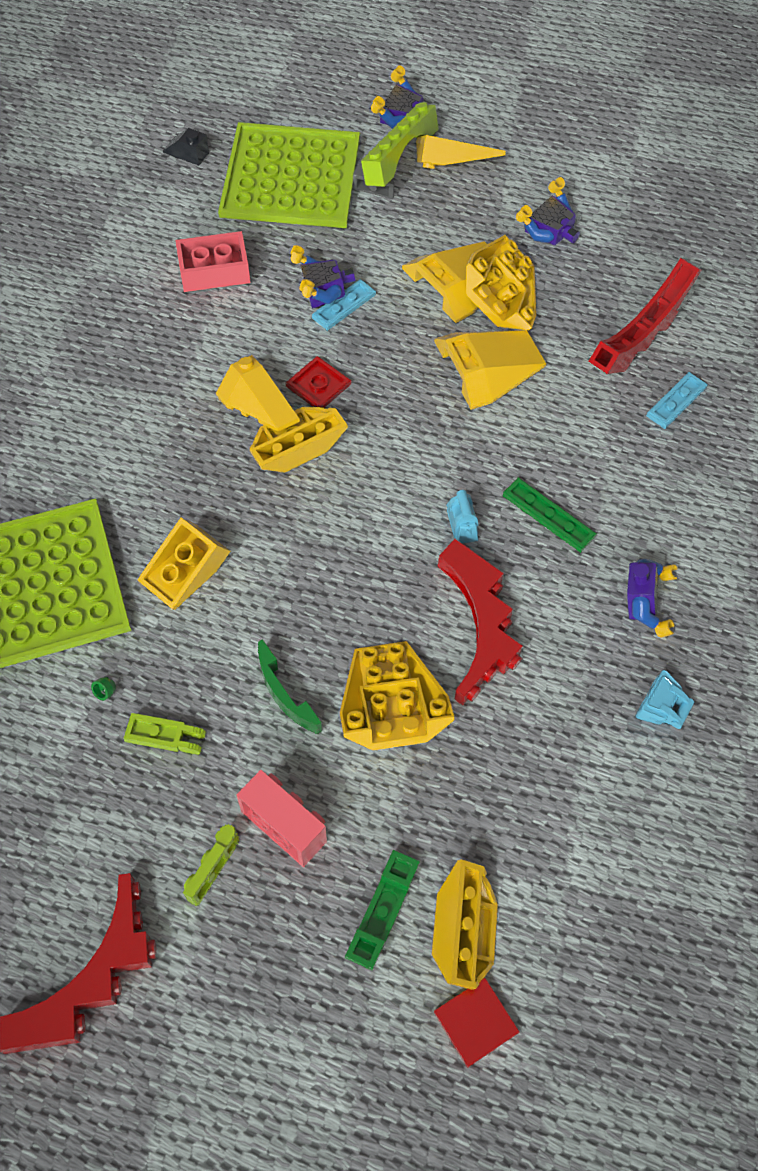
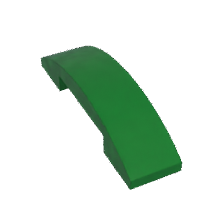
(301, 714)
(382, 910)

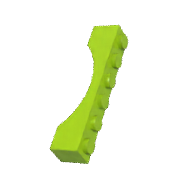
(382, 160)

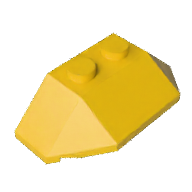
(300, 442)
(465, 925)

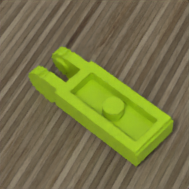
(162, 733)
(211, 865)

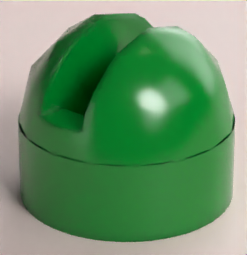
(102, 684)

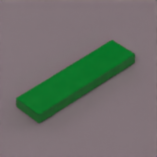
(549, 514)

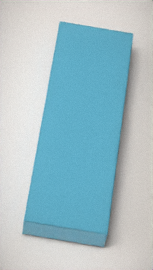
(354, 297)
(676, 400)

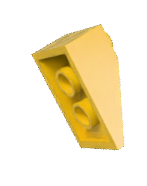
(183, 563)

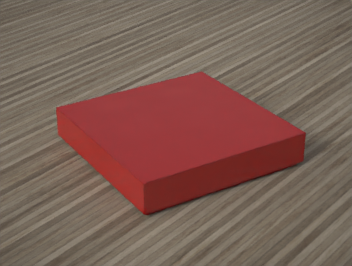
(318, 383)
(476, 1022)

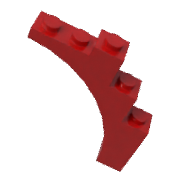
(618, 351)
(492, 617)
(58, 1017)

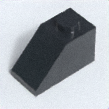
(189, 146)

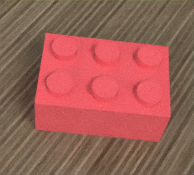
(213, 261)
(283, 817)

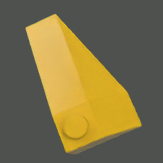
(439, 151)
(255, 395)

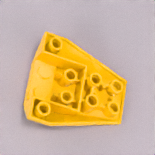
(447, 275)
(503, 284)
(491, 362)
(392, 699)

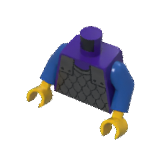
(399, 101)
(551, 219)
(321, 279)
(643, 593)

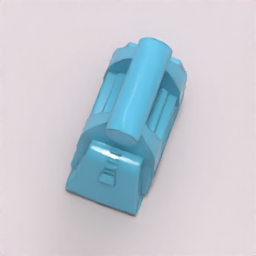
(462, 517)
(660, 700)

